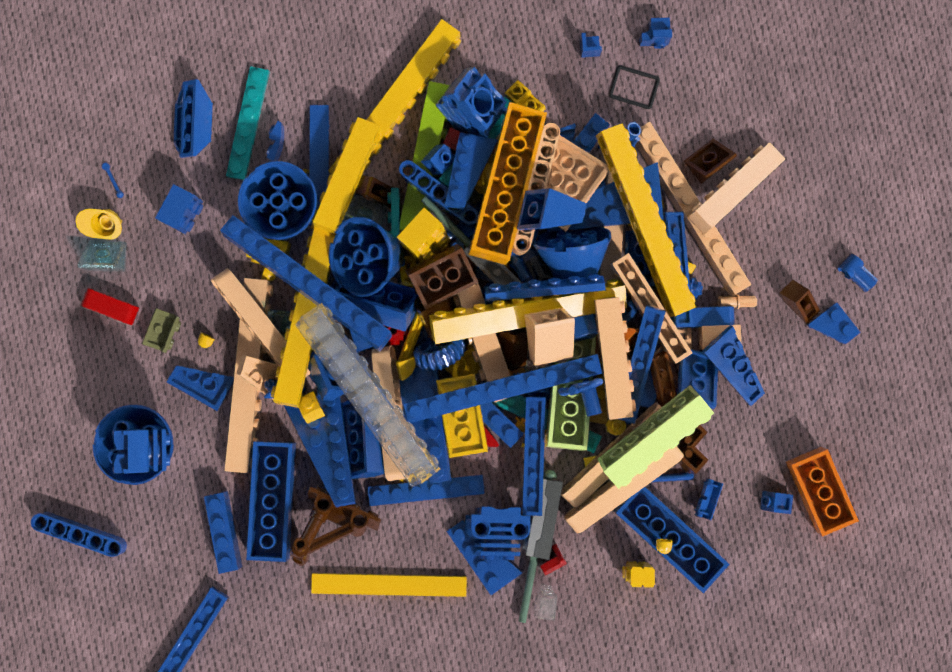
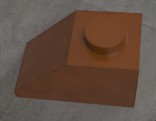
(373, 190)
(800, 301)

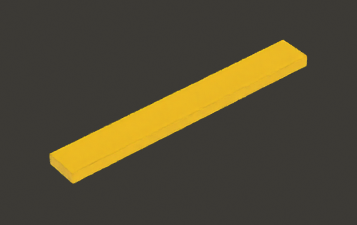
(388, 584)

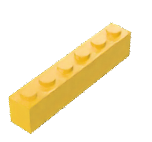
(346, 176)

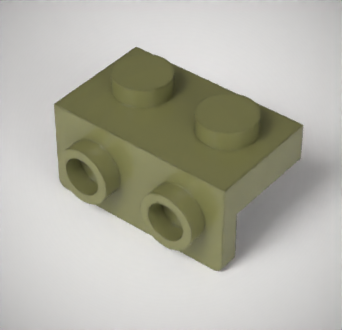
(161, 330)

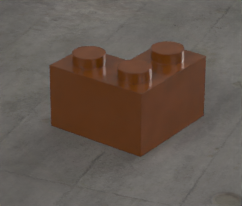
(693, 459)

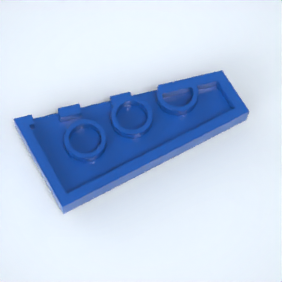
(731, 361)
(492, 573)

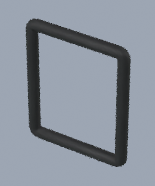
(639, 73)

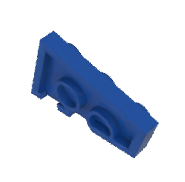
(203, 386)

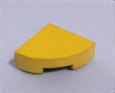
(405, 367)

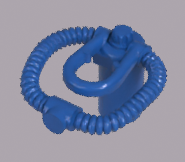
(589, 394)

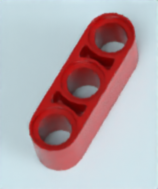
(109, 306)

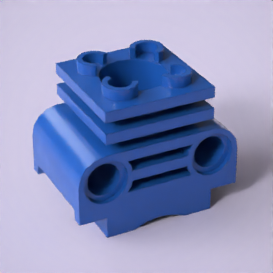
(472, 103)
(140, 450)
(497, 531)

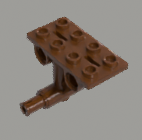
(343, 516)

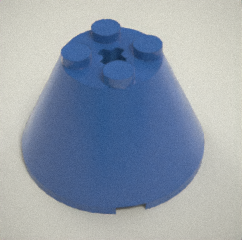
(277, 200)
(574, 251)
(364, 256)
(127, 418)

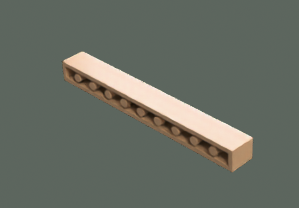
(684, 200)
(245, 396)

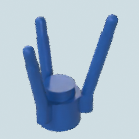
(634, 131)

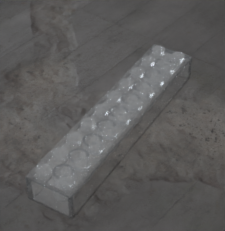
(367, 395)

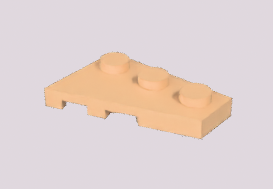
(257, 372)

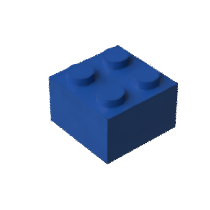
(180, 209)

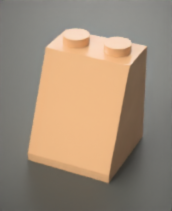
(550, 336)

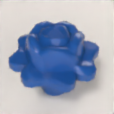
(695, 287)

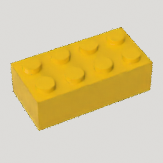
(424, 236)

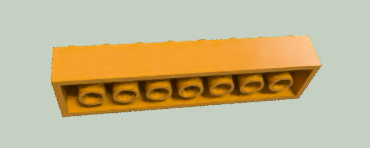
(507, 183)

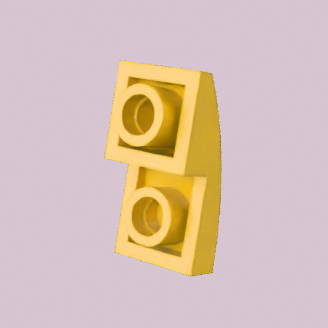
(522, 96)

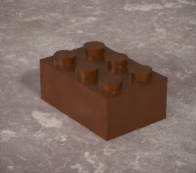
(441, 276)

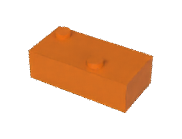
(822, 491)

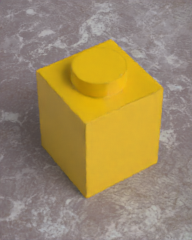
(310, 407)

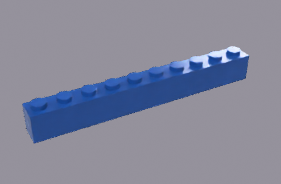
(306, 283)
(502, 388)

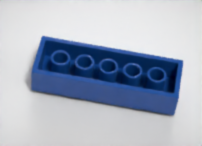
(271, 501)
(688, 552)

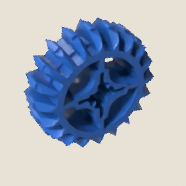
(434, 357)

